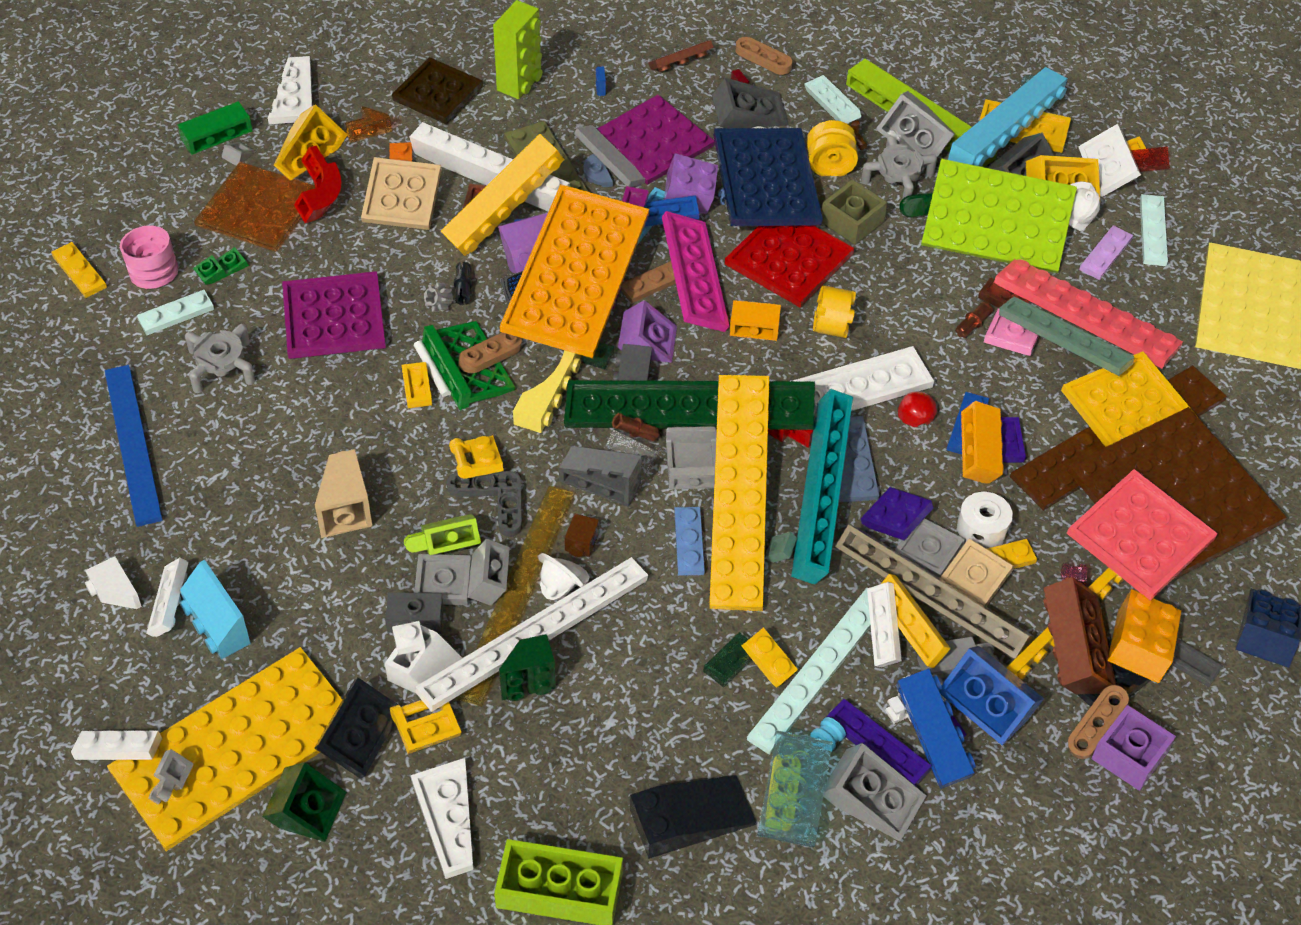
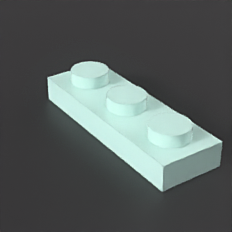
(175, 312)

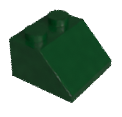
(304, 802)

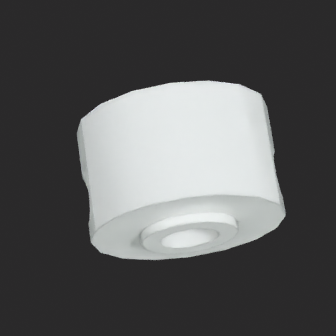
(991, 528)

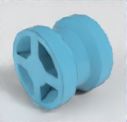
(830, 731)

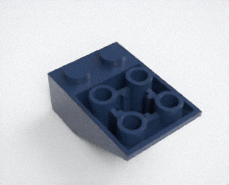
(1270, 627)

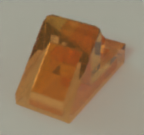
(370, 125)

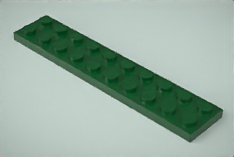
(678, 403)

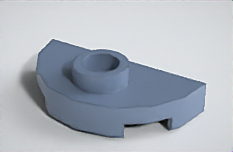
(596, 172)

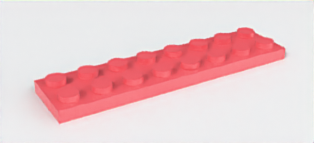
(1088, 312)

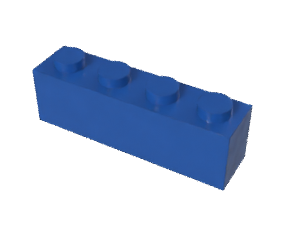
(935, 728)

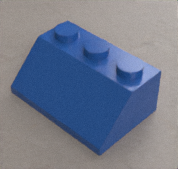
(990, 694)

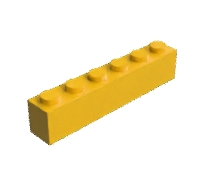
(503, 195)

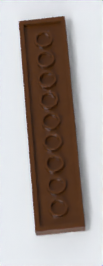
(1047, 476)

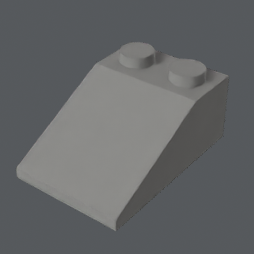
(915, 126)
(873, 792)

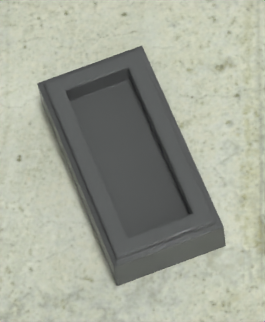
(1195, 663)

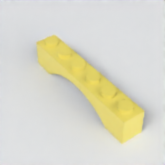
(537, 405)

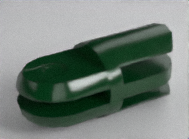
(916, 205)

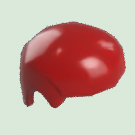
(917, 409)

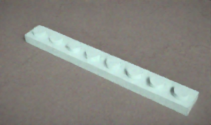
(813, 675)

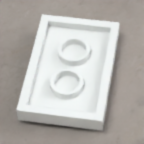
(1114, 159)

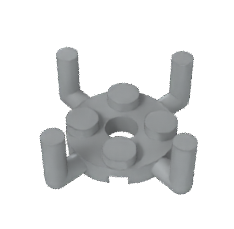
(893, 172)
(221, 363)

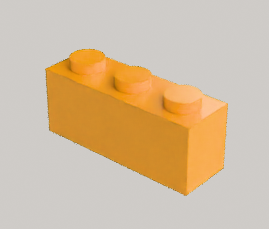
(981, 442)

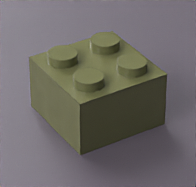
(853, 212)

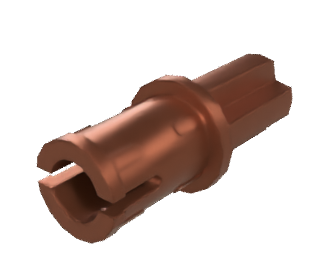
(973, 319)
(635, 427)

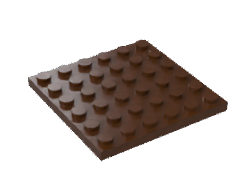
(1191, 469)

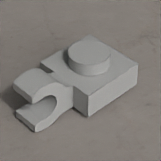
(172, 775)

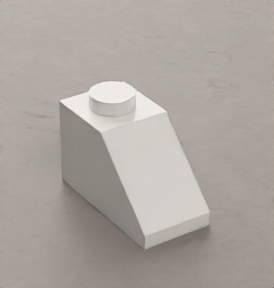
(112, 584)

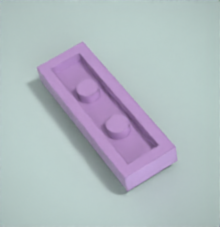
(1106, 252)

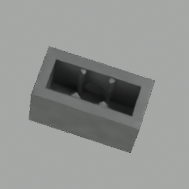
(414, 607)

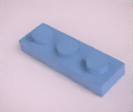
(689, 541)

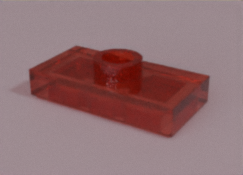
(1151, 158)

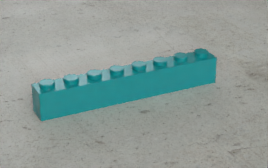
(822, 487)

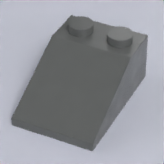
(747, 106)

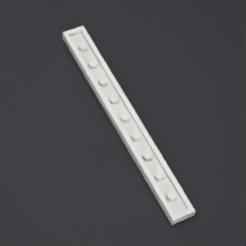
(550, 621)

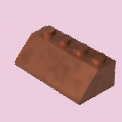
(1078, 637)

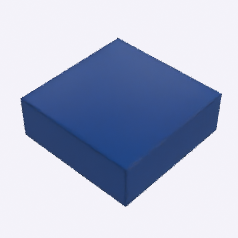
(600, 81)

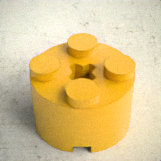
(834, 311)

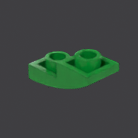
(214, 269)

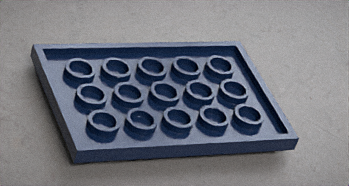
(767, 177)

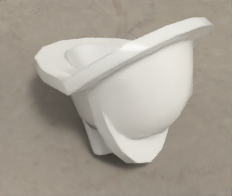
(1085, 205)
(560, 577)

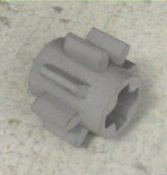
(438, 297)

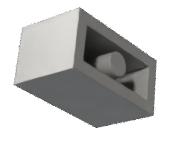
(488, 572)

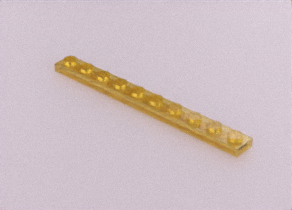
(522, 579)

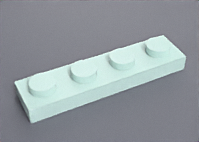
(832, 100)
(1153, 230)

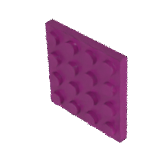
(652, 136)
(333, 315)

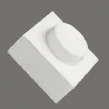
(408, 638)

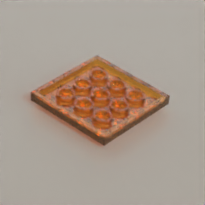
(254, 207)

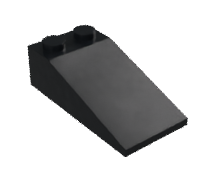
(689, 813)

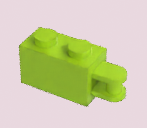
(444, 535)

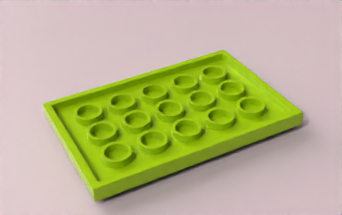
(999, 215)

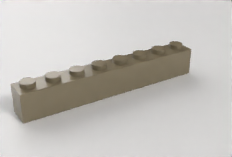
(935, 592)

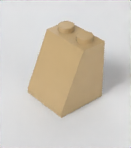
(342, 496)

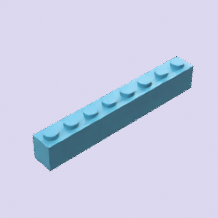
(1009, 118)

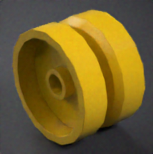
(832, 148)

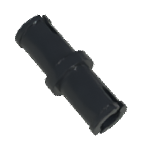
(462, 283)

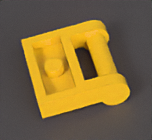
(484, 454)
(425, 730)

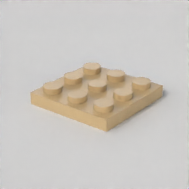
(401, 193)

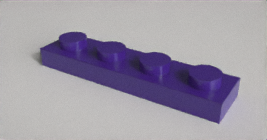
(863, 730)

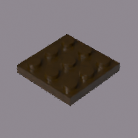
(437, 90)

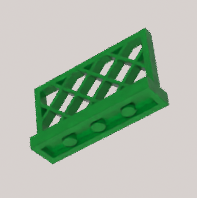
(448, 366)

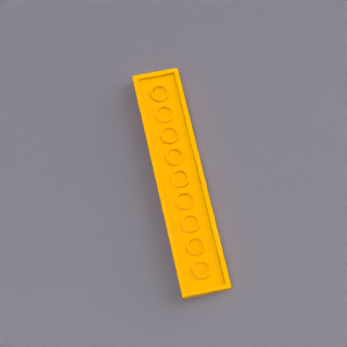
(740, 493)

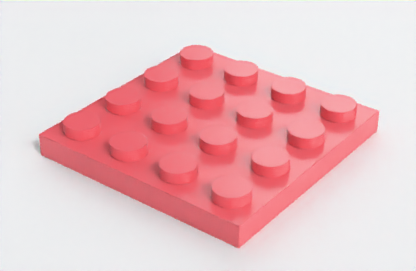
(1142, 534)

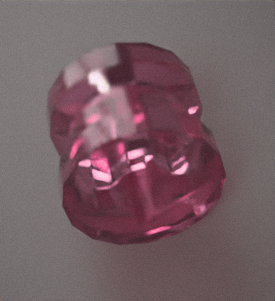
(1078, 572)

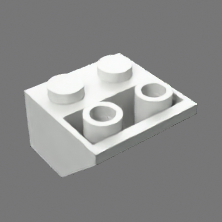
(416, 667)

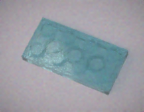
(795, 789)

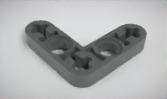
(503, 492)

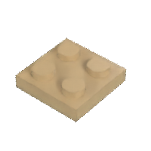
(977, 572)

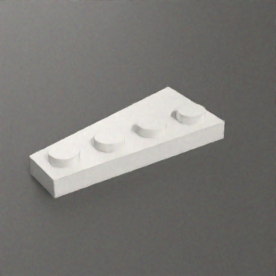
(294, 91)
(445, 808)

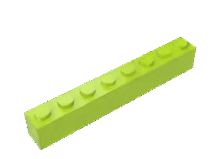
(885, 90)

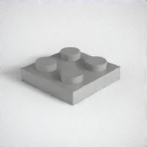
(931, 547)
(444, 575)

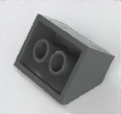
(1027, 148)

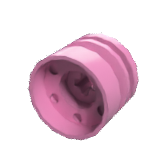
(149, 257)

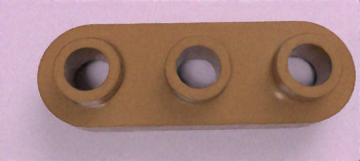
(763, 55)
(489, 352)
(1100, 710)

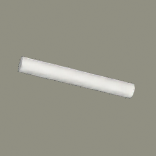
(432, 369)

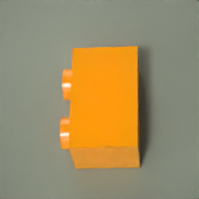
(755, 320)

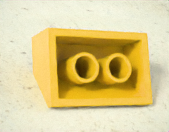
(1064, 170)

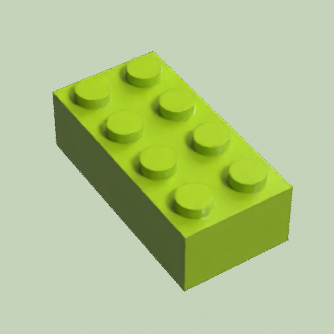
(517, 49)
(558, 882)

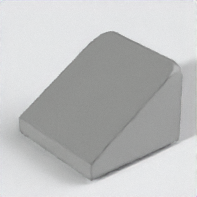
(236, 152)

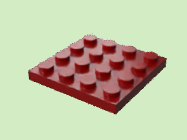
(789, 259)

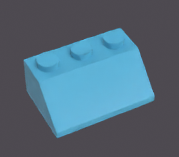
(213, 612)

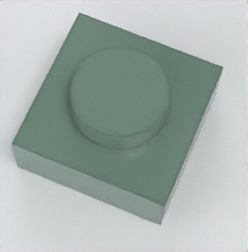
(780, 547)

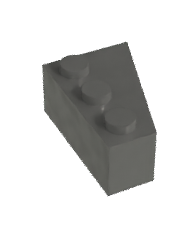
(602, 473)

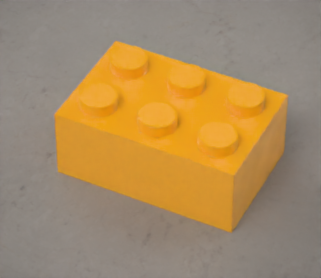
(1145, 636)

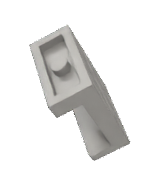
(691, 457)

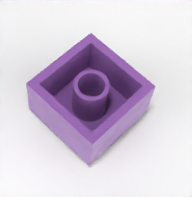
(691, 178)
(1133, 747)

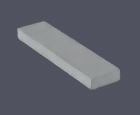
(609, 155)

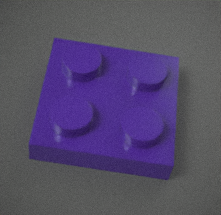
(897, 513)

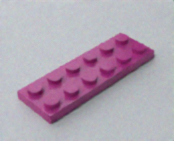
(695, 272)

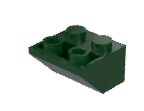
(536, 661)

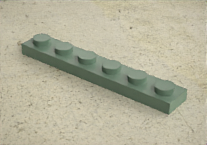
(1066, 336)

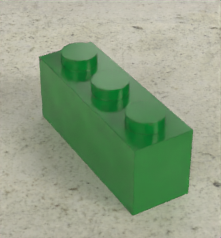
(215, 127)

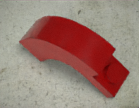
(327, 180)

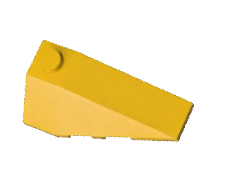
(310, 129)

